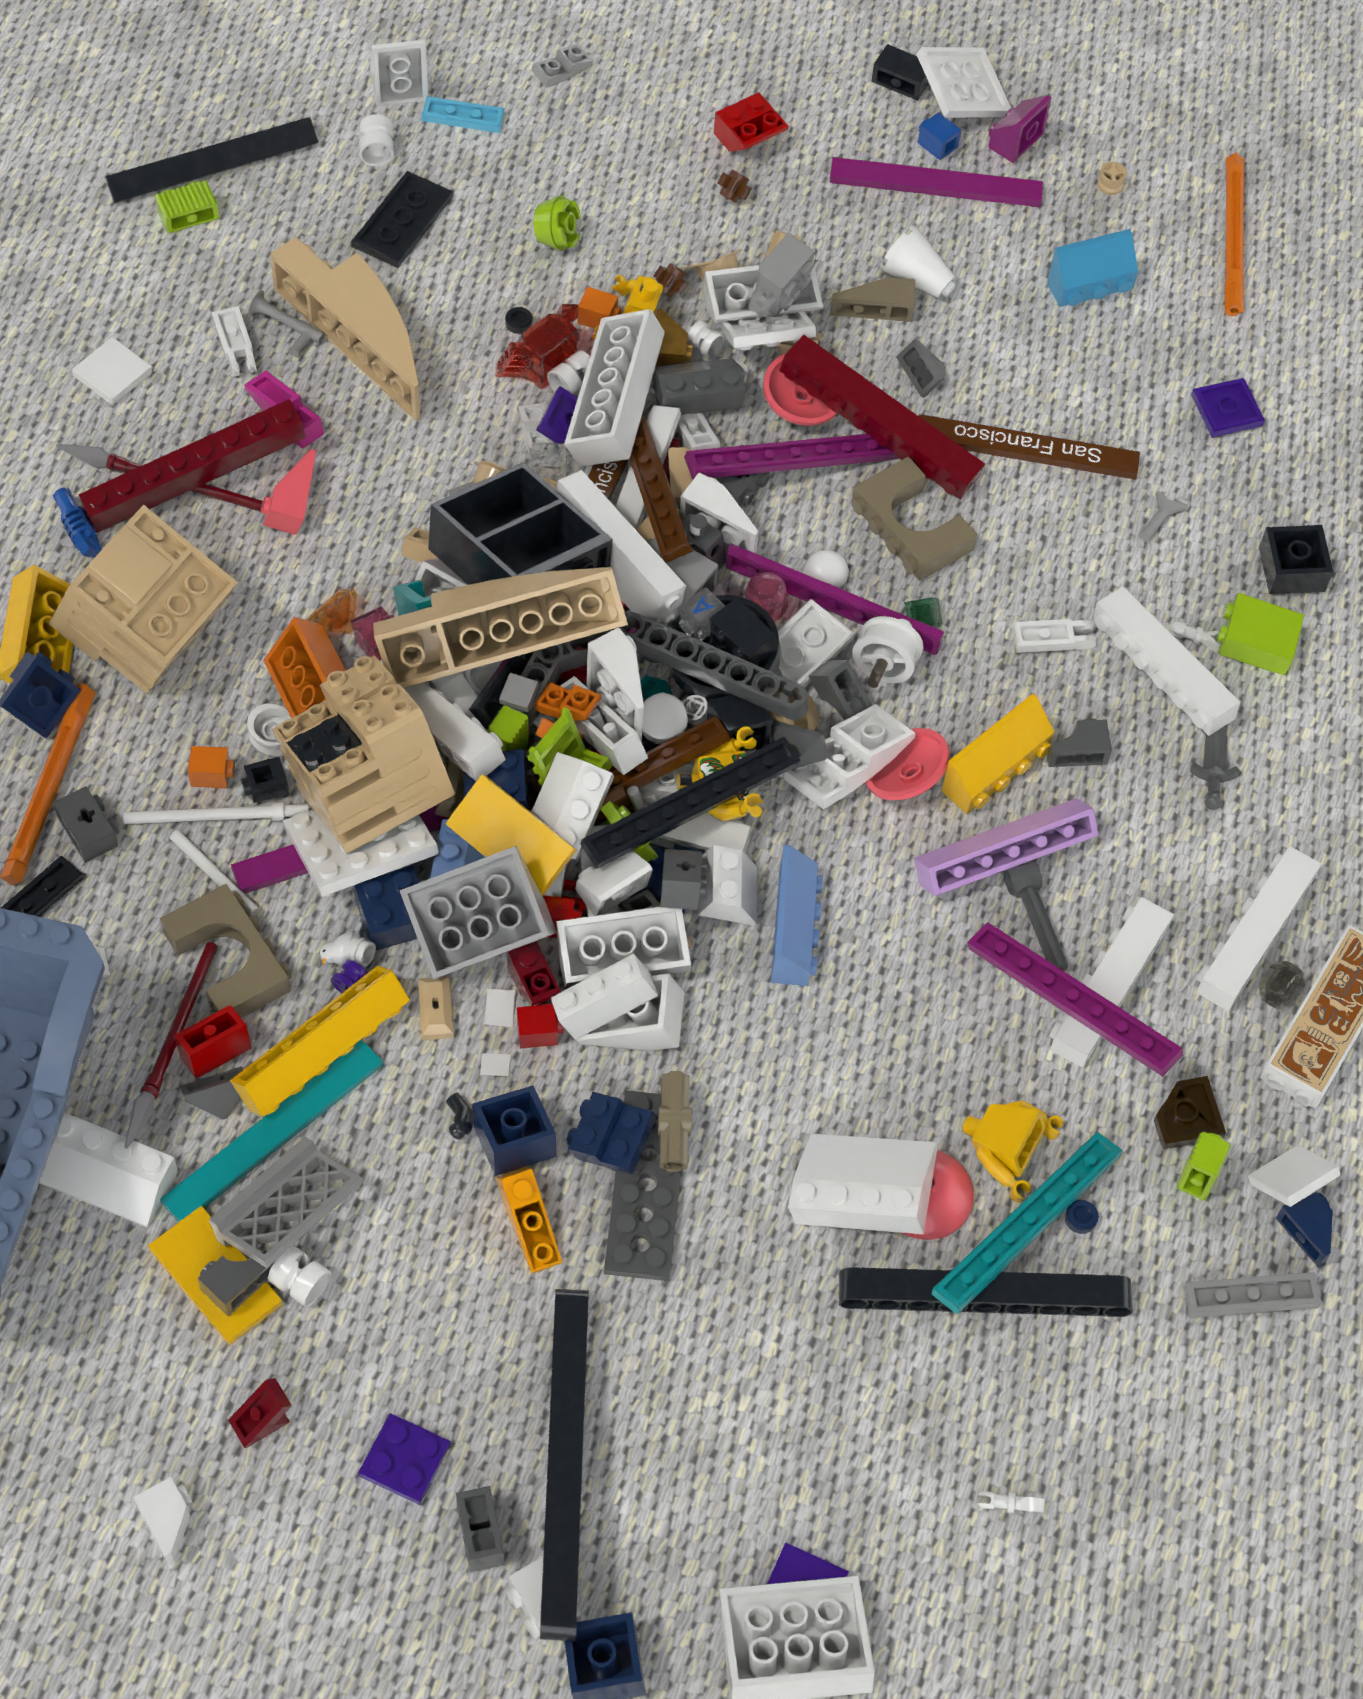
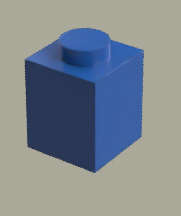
(939, 136)

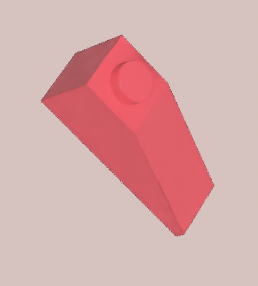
(289, 498)

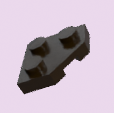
(1188, 1113)

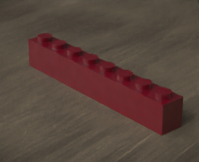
(881, 416)
(193, 465)

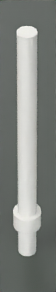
(276, 811)

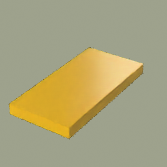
(496, 822)
(184, 1254)

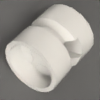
(376, 140)
(569, 374)
(303, 1278)

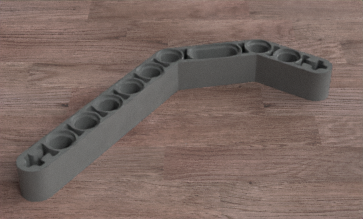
(692, 665)

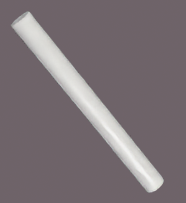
(210, 869)

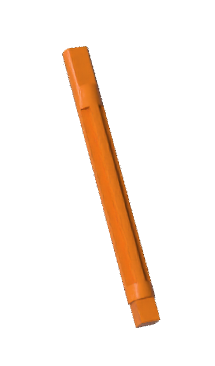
(1234, 235)
(47, 786)

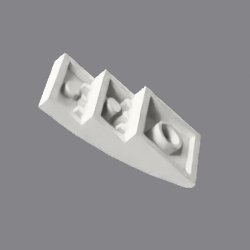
(855, 754)

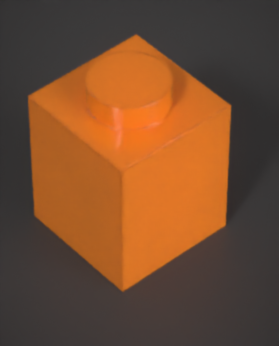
(596, 305)
(210, 767)

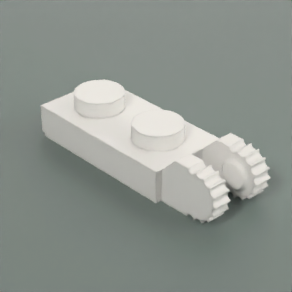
(234, 338)
(1053, 635)

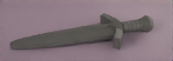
(1215, 767)

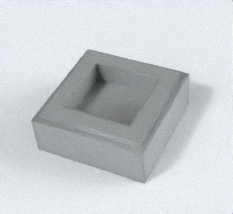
(519, 692)

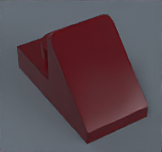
(261, 1413)

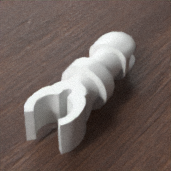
(1179, 630)
(1012, 1502)

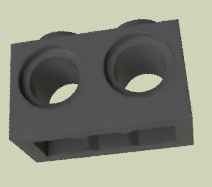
(480, 1529)

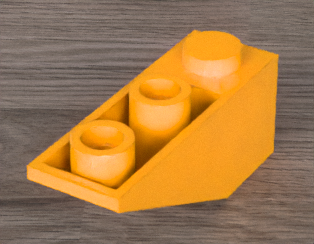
(529, 1218)

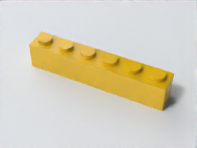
(320, 1041)

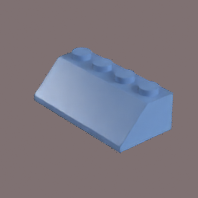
(795, 919)

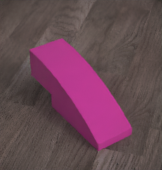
(270, 391)

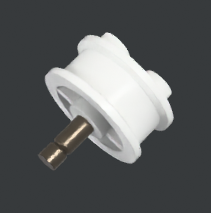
(887, 650)

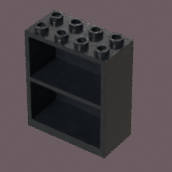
(514, 529)

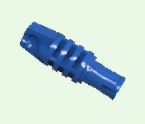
(77, 523)

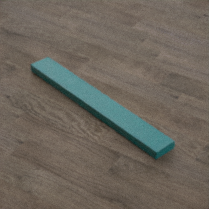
(271, 1132)
(1026, 1223)

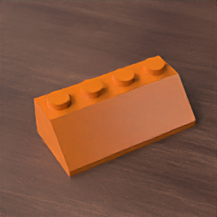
(301, 663)

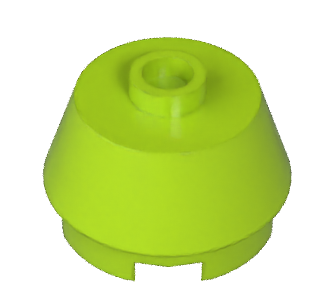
(556, 222)

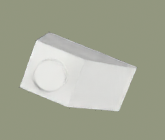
(165, 1515)

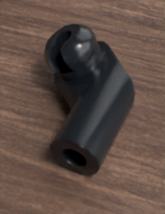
(463, 1116)

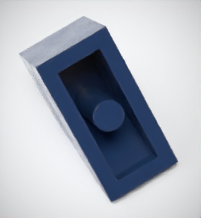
(1310, 1226)

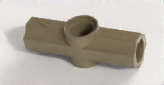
(674, 1121)

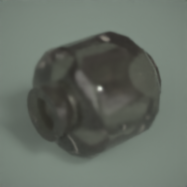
(1282, 984)

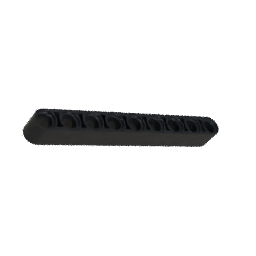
(1005, 1294)

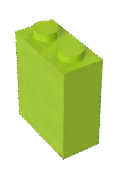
(1260, 633)

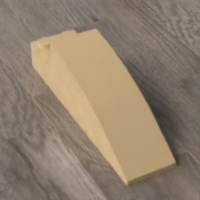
(354, 314)
(498, 622)

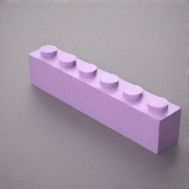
(1006, 846)

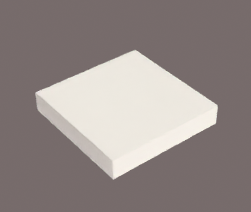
(112, 371)
(1294, 1175)

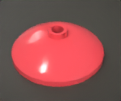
(782, 398)
(914, 768)
(949, 1199)

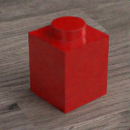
(538, 1026)

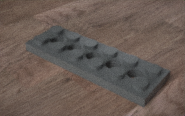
(628, 1197)

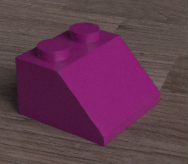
(1020, 128)

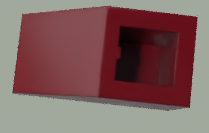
(531, 973)

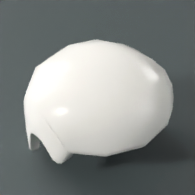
(827, 567)

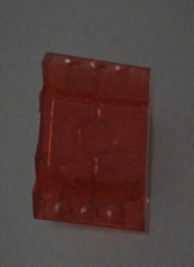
(541, 347)

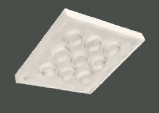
(335, 870)

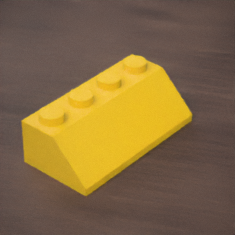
(30, 608)
(998, 755)

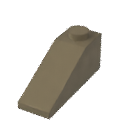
(880, 299)

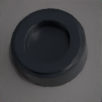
(518, 320)

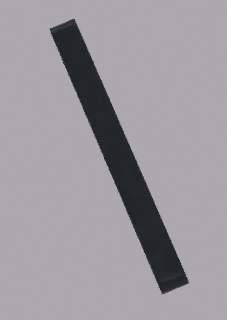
(564, 1467)

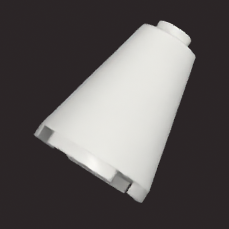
(916, 259)

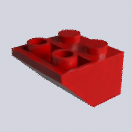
(747, 123)

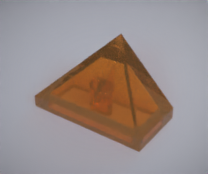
(336, 612)

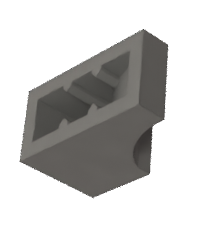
(840, 687)
(1086, 746)
(232, 1282)

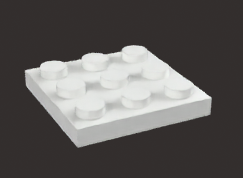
(963, 82)
(768, 330)

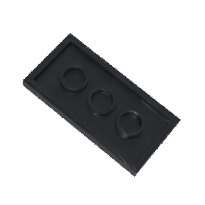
(402, 219)

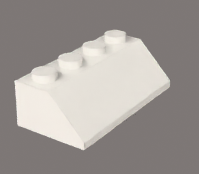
(731, 290)
(600, 941)
(100, 1170)

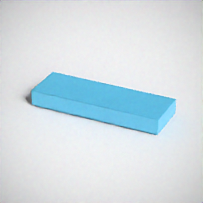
(463, 114)

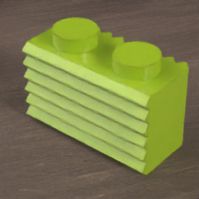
(187, 206)
(511, 729)
(1203, 1165)

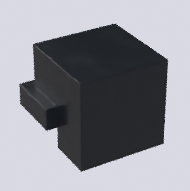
(739, 713)

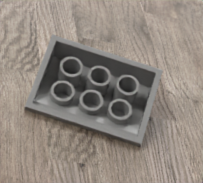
(477, 912)

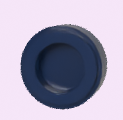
(1081, 1217)

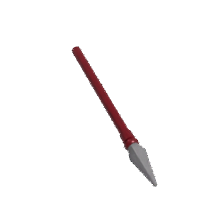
(100, 458)
(149, 1092)

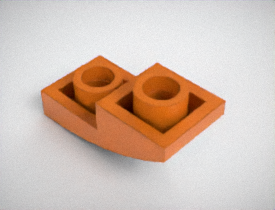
(578, 700)

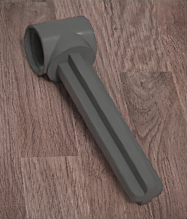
(1024, 883)

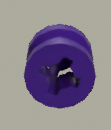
(348, 976)

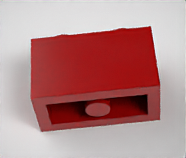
(213, 1041)

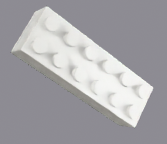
(614, 388)

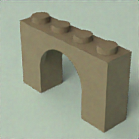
(919, 550)
(222, 915)

